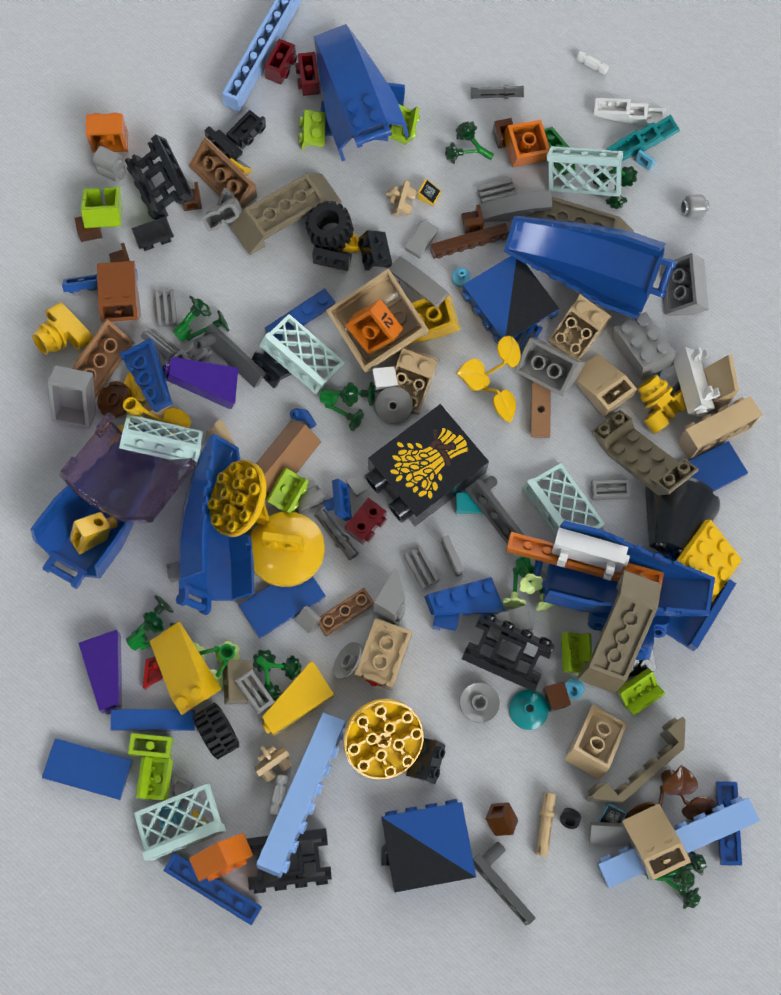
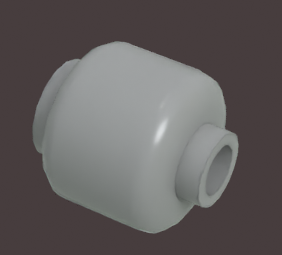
(694, 206)

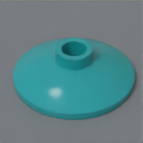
(523, 718)

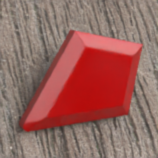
(152, 673)

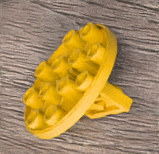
(238, 499)
(287, 549)
(383, 739)

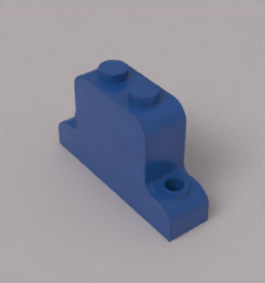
(657, 629)

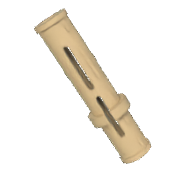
(547, 815)

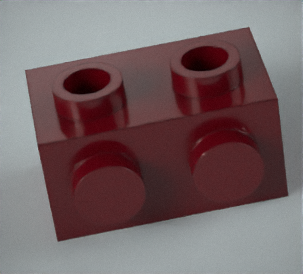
(280, 61)
(308, 74)
(366, 521)

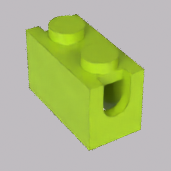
(151, 746)

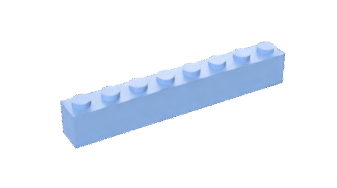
(258, 52)
(301, 796)
(693, 835)

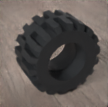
(324, 215)
(216, 731)

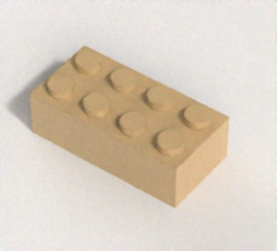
(719, 427)

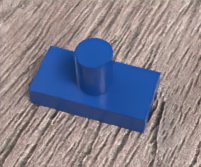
(340, 501)

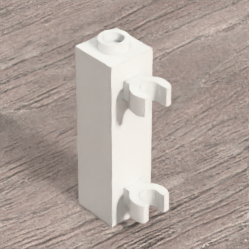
(693, 381)
(590, 551)

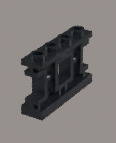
(171, 172)
(503, 666)
(290, 877)

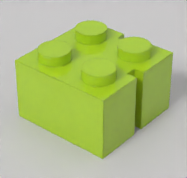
(100, 215)

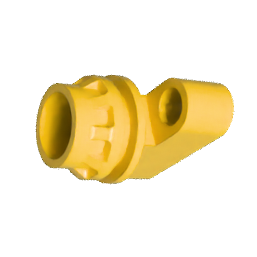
(58, 329)
(658, 396)

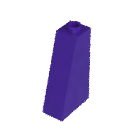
(205, 379)
(104, 669)

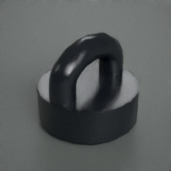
(570, 818)

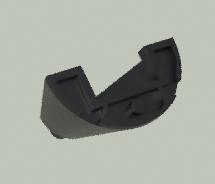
(679, 515)

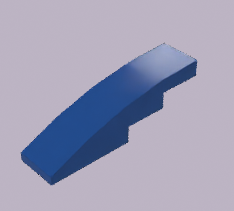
(151, 720)

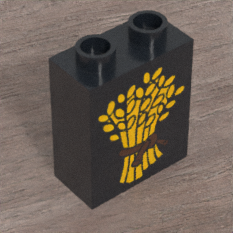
(425, 466)

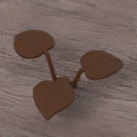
(680, 783)

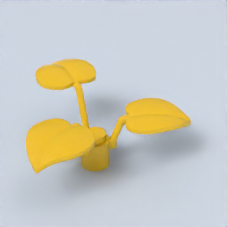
(473, 374)
(133, 407)

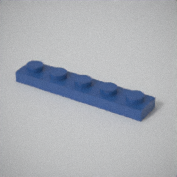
(214, 890)

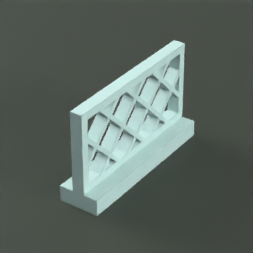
(589, 157)
(294, 361)
(154, 444)
(548, 510)
(183, 840)

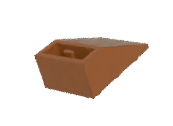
(118, 291)

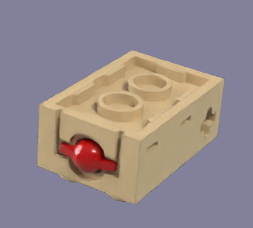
(383, 654)

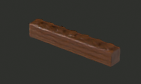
(469, 240)

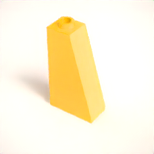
(298, 700)

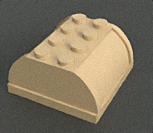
(392, 295)

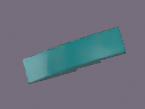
(645, 138)

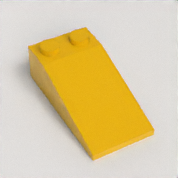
(439, 320)
(183, 668)

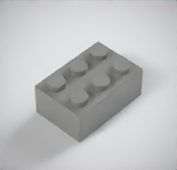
(643, 345)
(72, 396)

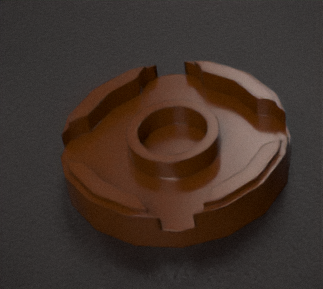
(112, 398)

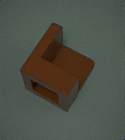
(498, 130)
(194, 204)
(472, 220)
(87, 234)
(119, 256)
(556, 696)
(502, 819)

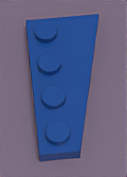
(146, 368)
(466, 599)

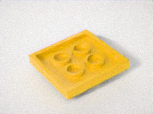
(711, 554)

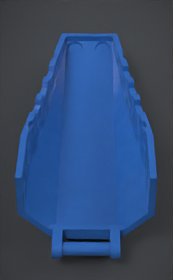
(354, 90)
(599, 262)
(53, 535)
(209, 562)
(682, 593)

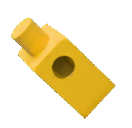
(91, 531)

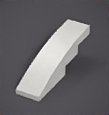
(627, 112)

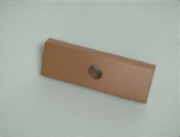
(540, 421)
(354, 604)

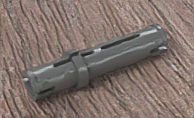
(497, 92)
(333, 530)

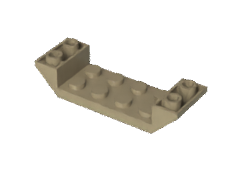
(281, 210)
(572, 212)
(641, 456)
(622, 633)
(674, 736)

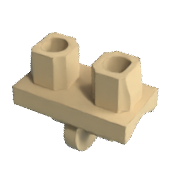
(399, 196)
(279, 757)

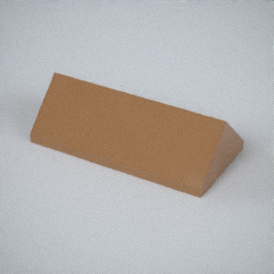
(222, 173)
(102, 354)
(288, 451)

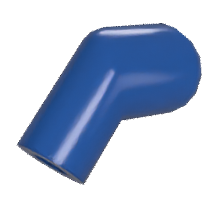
(303, 415)

